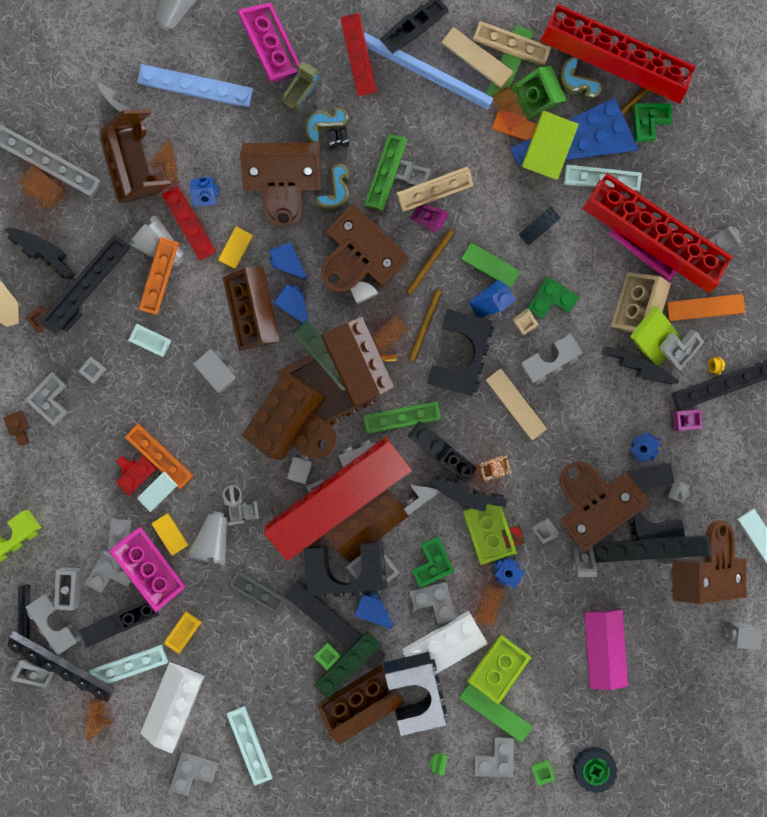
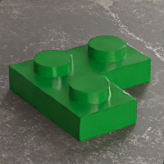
(646, 117)
(552, 293)
(438, 564)

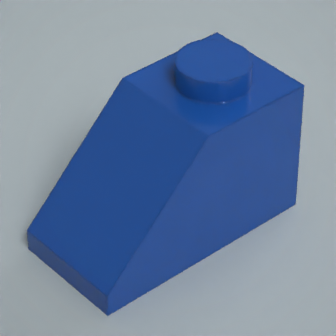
(287, 261)
(492, 299)
(293, 302)
(373, 610)

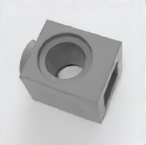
(300, 469)

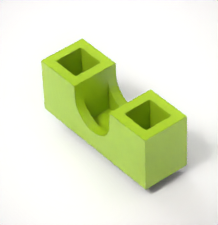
(23, 527)

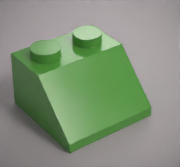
(539, 92)

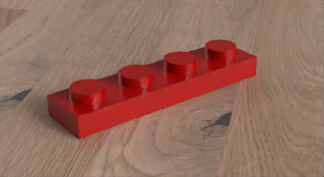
(358, 54)
(188, 223)

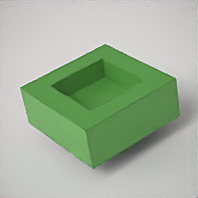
(327, 655)
(543, 772)

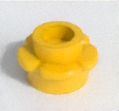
(719, 365)

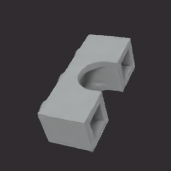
(566, 351)
(58, 638)

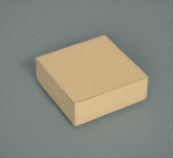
(525, 322)

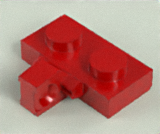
(134, 473)

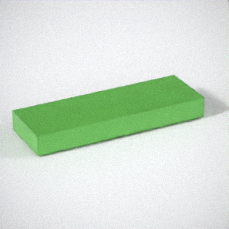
(490, 265)

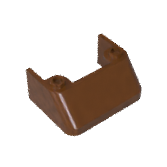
(126, 158)

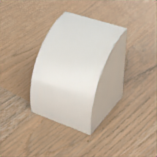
(363, 292)

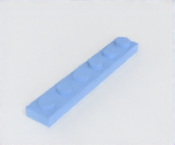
(195, 86)

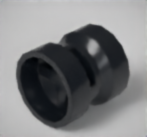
(342, 136)

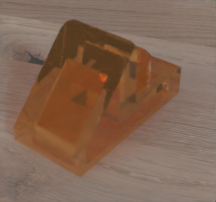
(509, 109)
(166, 157)
(494, 468)
(95, 723)

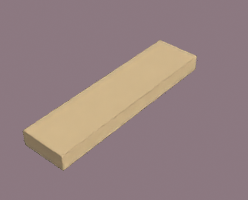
(511, 43)
(477, 58)
(435, 189)
(516, 404)

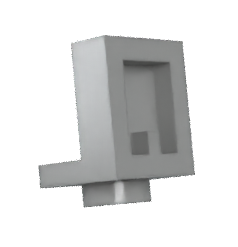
(726, 238)

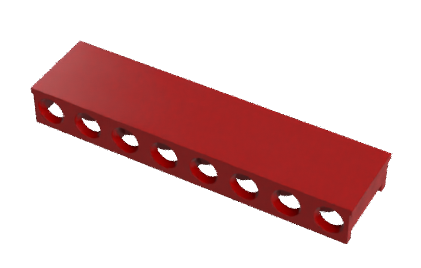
(616, 57)
(655, 234)
(336, 498)

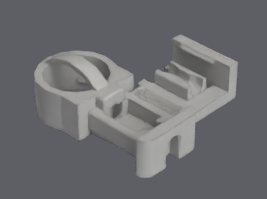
(239, 511)
(664, 570)

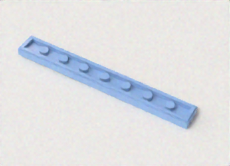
(430, 73)

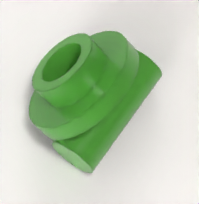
(438, 763)

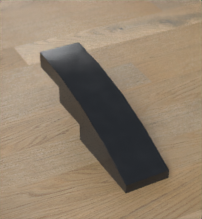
(413, 25)
(645, 368)

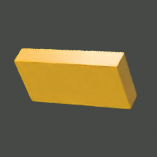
(235, 247)
(170, 534)
(182, 632)

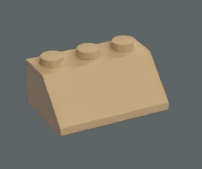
(637, 298)

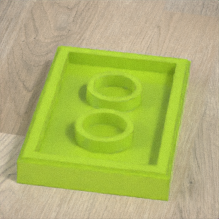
(549, 145)
(652, 333)
(487, 534)
(499, 669)

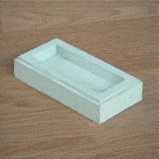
(149, 340)
(157, 491)

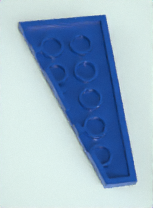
(598, 133)

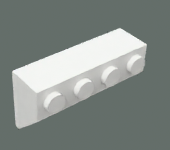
(449, 642)
(171, 707)

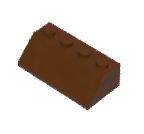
(251, 308)
(357, 361)
(367, 525)
(359, 705)

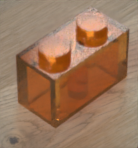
(42, 187)
(389, 334)
(489, 605)

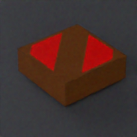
(516, 534)

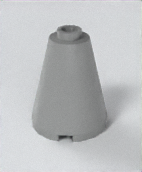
(171, 12)
(148, 237)
(211, 541)

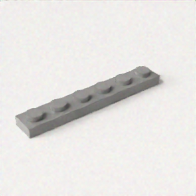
(48, 162)

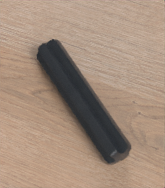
(23, 618)

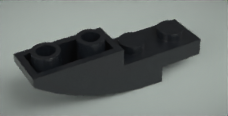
(35, 247)
(442, 451)
(460, 493)
(117, 623)

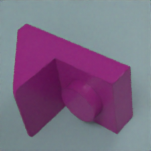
(429, 217)
(686, 420)

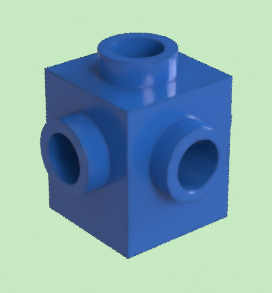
(204, 191)
(650, 442)
(512, 577)

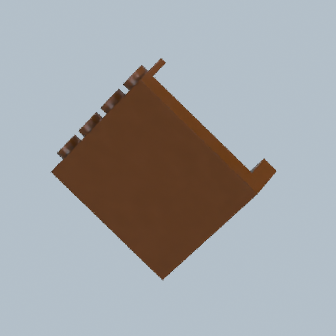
(336, 401)

